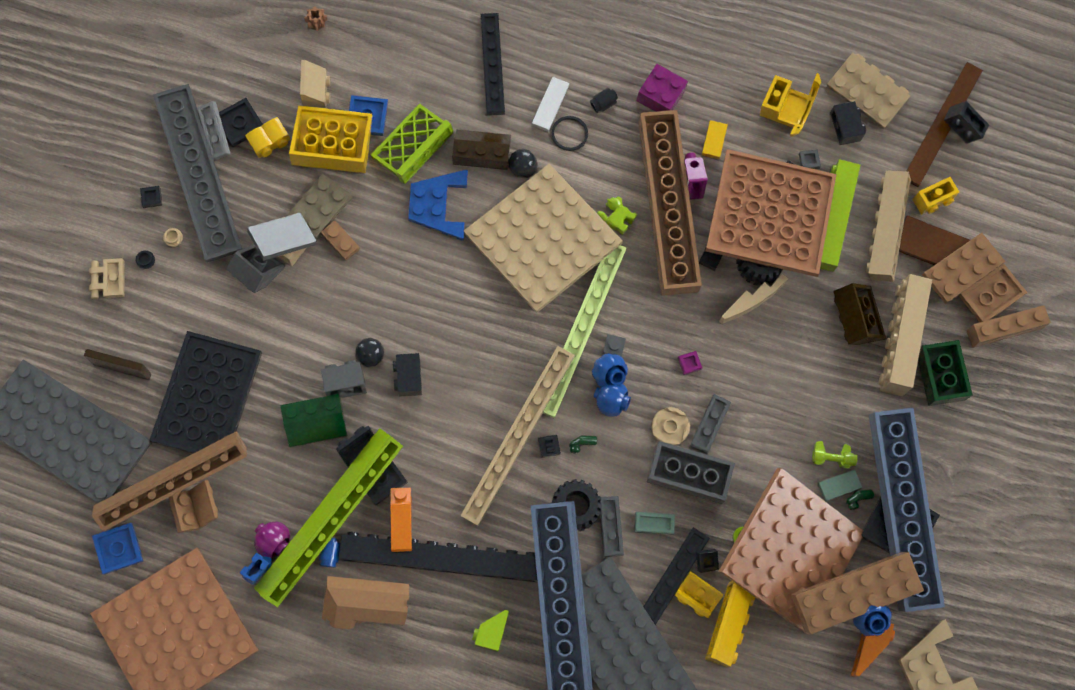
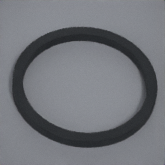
(569, 148)

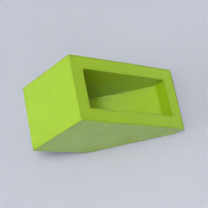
(491, 632)

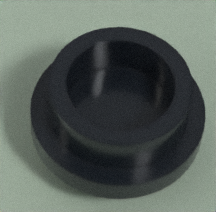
(145, 259)

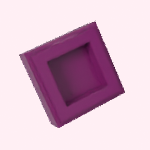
(689, 363)

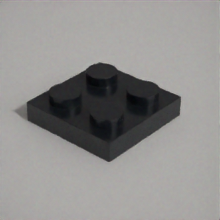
(239, 121)

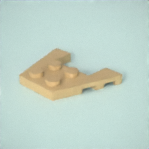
(925, 667)

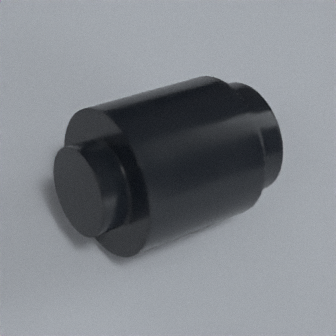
(604, 100)

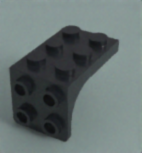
(391, 478)

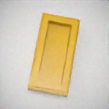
(714, 139)

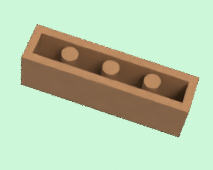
(1008, 326)

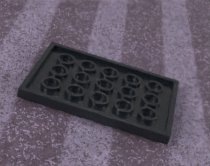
(205, 393)

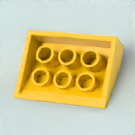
(331, 139)

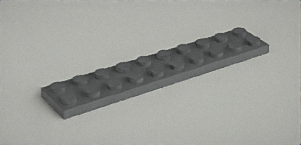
(197, 173)

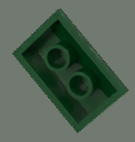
(314, 420)

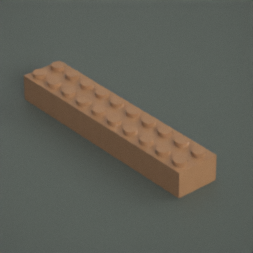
(669, 203)

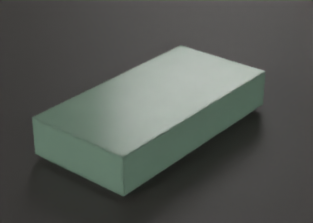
(839, 485)
(654, 523)

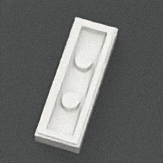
(550, 104)

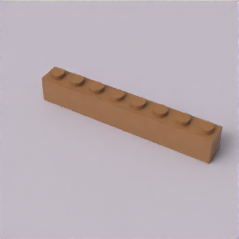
(169, 481)

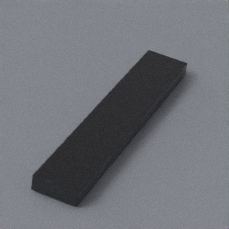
(492, 64)
(675, 574)

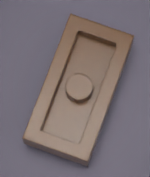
(340, 240)

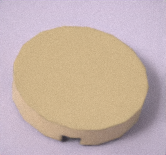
(670, 426)

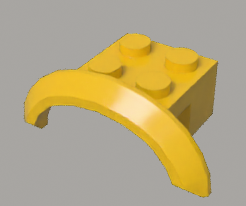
(789, 105)

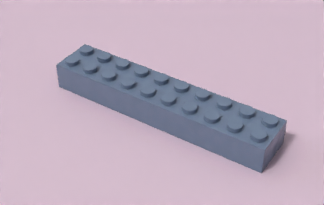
(906, 502)
(561, 596)

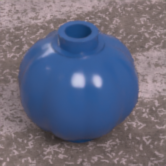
(610, 368)
(612, 399)
(874, 621)

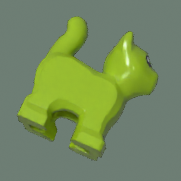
(619, 216)

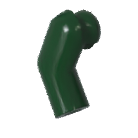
(580, 441)
(853, 500)

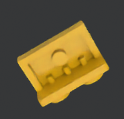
(698, 595)

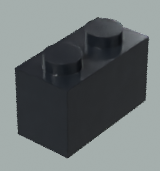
(847, 123)
(408, 374)

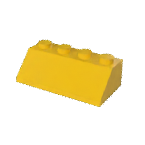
(729, 625)

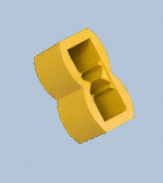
(268, 137)

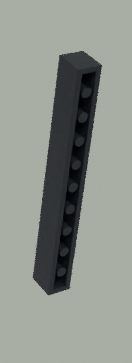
(440, 558)

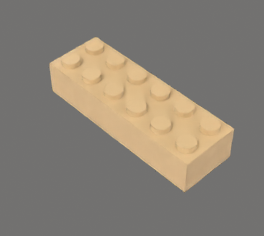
(905, 335)

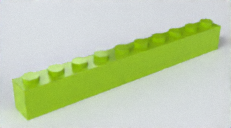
(328, 518)

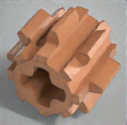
(316, 18)

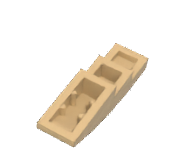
(749, 302)

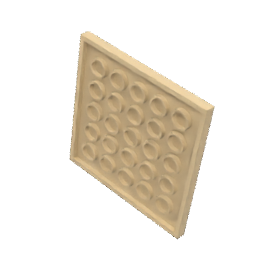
(543, 237)

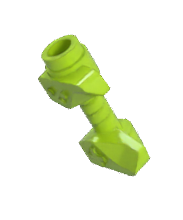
(845, 458)

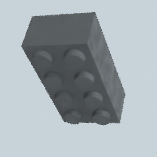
(690, 472)

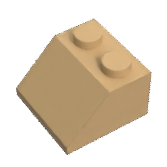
(314, 85)

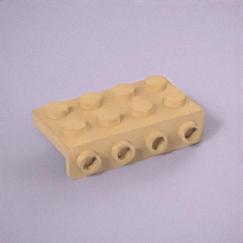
(871, 91)

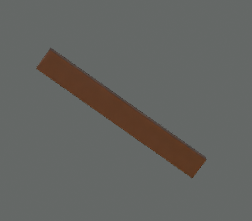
(939, 129)

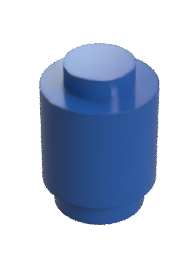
(330, 554)

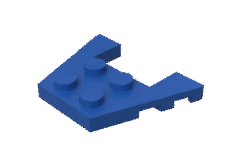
(429, 201)

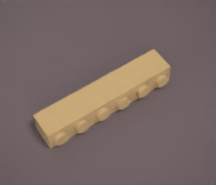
(889, 226)

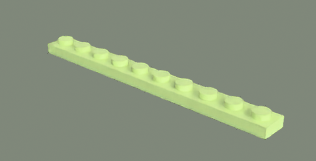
(585, 321)

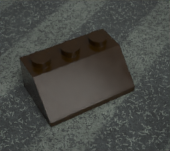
(481, 149)
(859, 314)

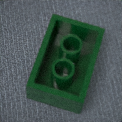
(944, 373)

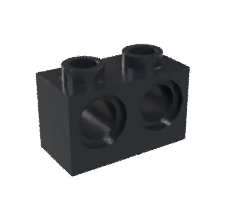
(966, 122)

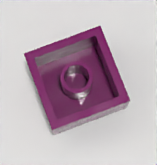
(662, 90)

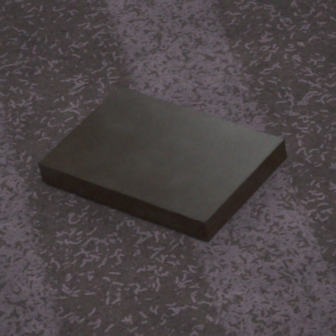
(117, 364)

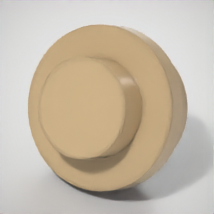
(173, 237)

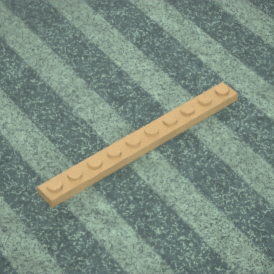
(517, 436)

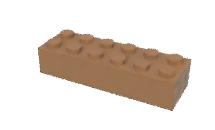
(855, 591)

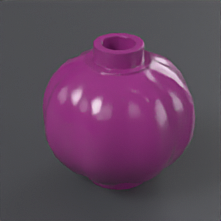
(271, 539)

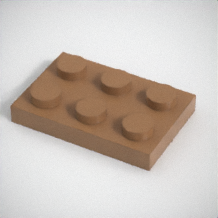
(992, 294)

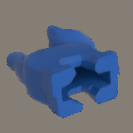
(255, 570)

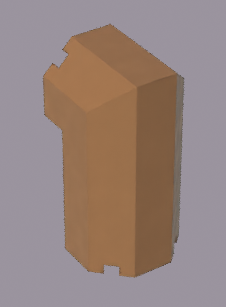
(364, 601)

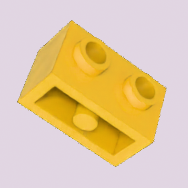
(936, 195)

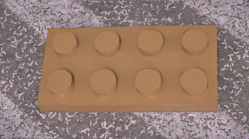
(964, 268)

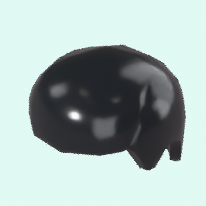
(523, 163)
(369, 352)

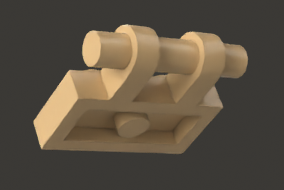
(112, 278)

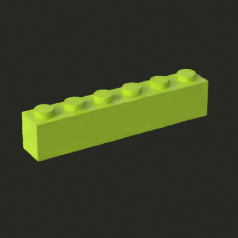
(840, 209)

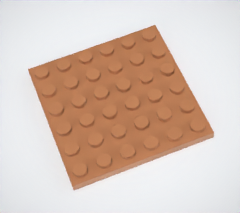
(771, 213)
(790, 545)
(175, 628)

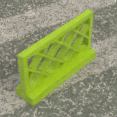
(425, 150)

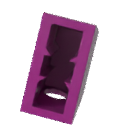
(695, 176)

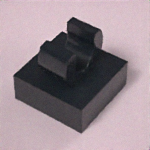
(549, 446)

